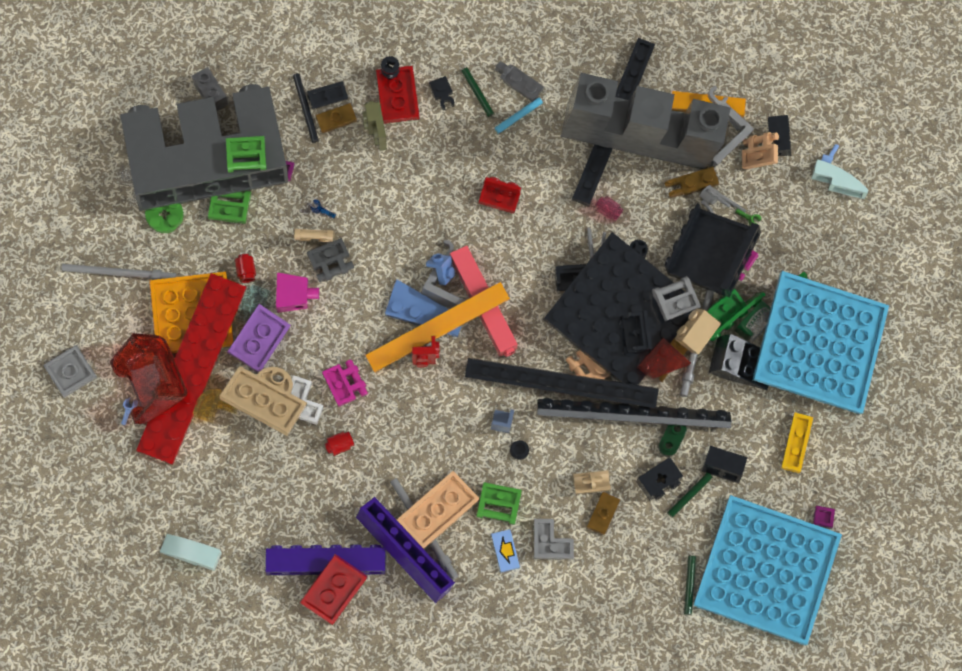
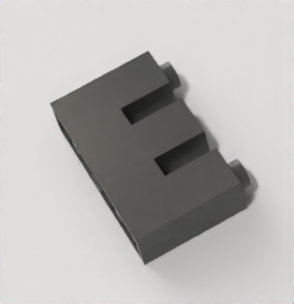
(644, 123)
(200, 164)

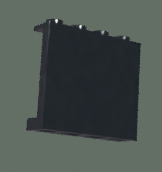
(712, 251)

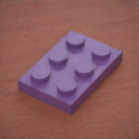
(258, 338)

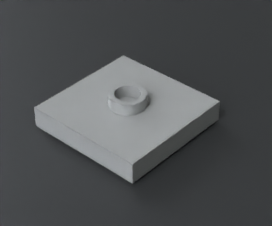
(70, 371)

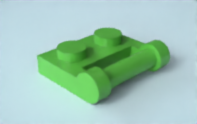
(245, 148)
(228, 210)
(502, 497)

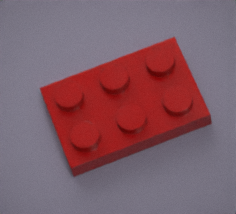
(398, 96)
(333, 589)

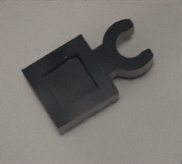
(441, 90)

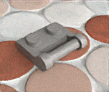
(679, 304)

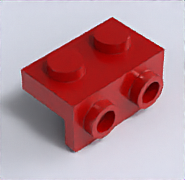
(500, 194)
(425, 355)

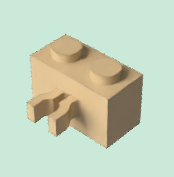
(697, 330)

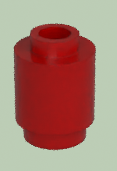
(245, 268)
(339, 443)

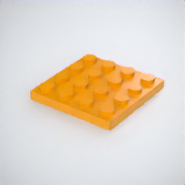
(175, 304)

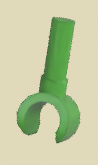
(748, 217)

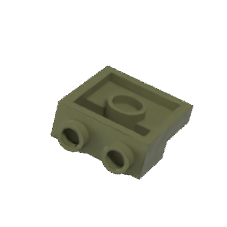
(374, 123)

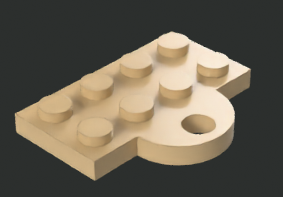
(265, 398)

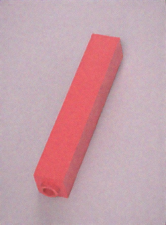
(493, 319)

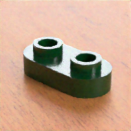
(673, 438)

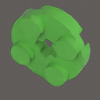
(165, 225)

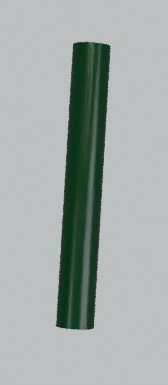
(478, 93)
(689, 495)
(689, 585)

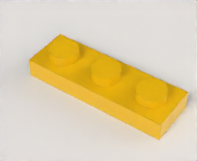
(797, 442)

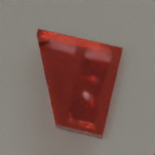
(663, 360)

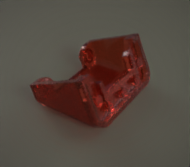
(152, 374)

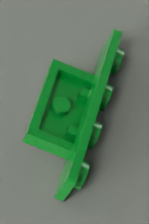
(729, 309)

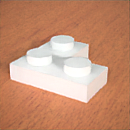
(301, 389)

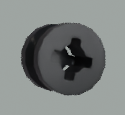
(388, 71)
(640, 247)

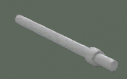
(154, 275)
(688, 376)
(444, 561)

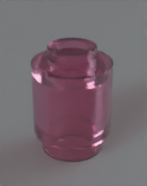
(609, 208)

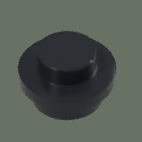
(519, 450)

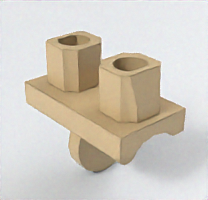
(591, 482)

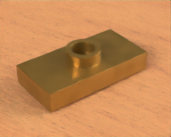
(336, 118)
(603, 513)

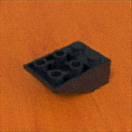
(735, 360)

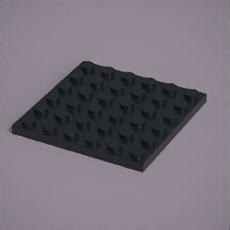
(593, 305)

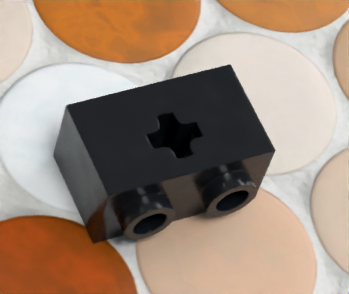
(666, 470)

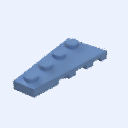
(413, 307)

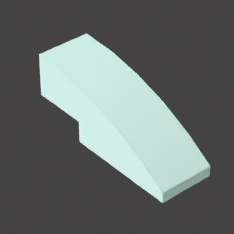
(838, 180)
(191, 551)

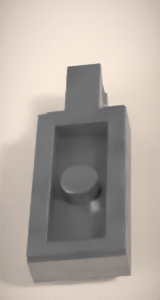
(519, 81)

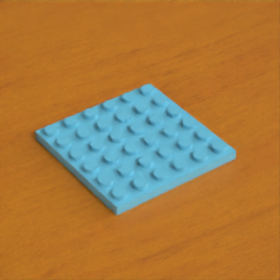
(821, 342)
(767, 570)

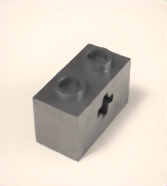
(209, 87)

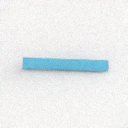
(518, 115)

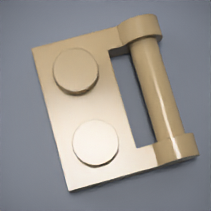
(307, 235)

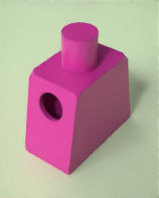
(293, 293)

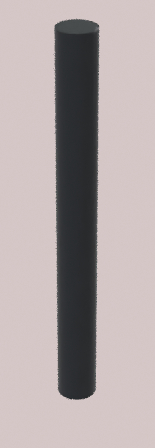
(305, 107)

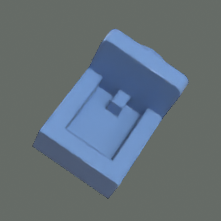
(443, 267)

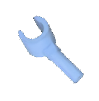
(826, 158)
(128, 408)

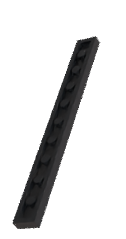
(600, 155)
(562, 382)
(634, 413)

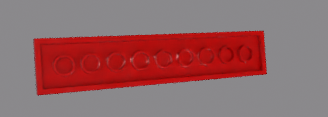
(195, 363)

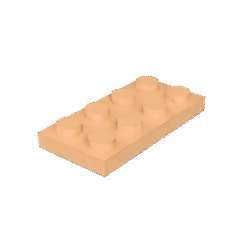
(438, 509)

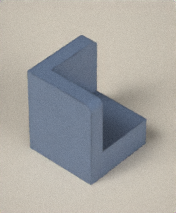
(502, 421)

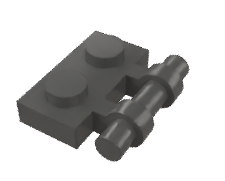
(327, 255)

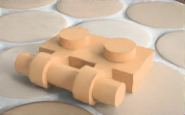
(762, 155)
(594, 369)

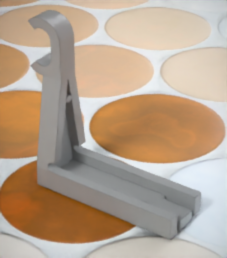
(737, 122)
(437, 294)

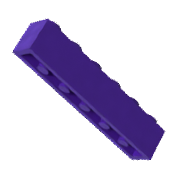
(405, 550)
(314, 559)

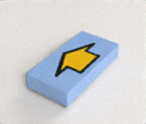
(505, 551)

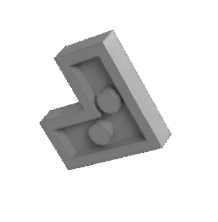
(549, 547)

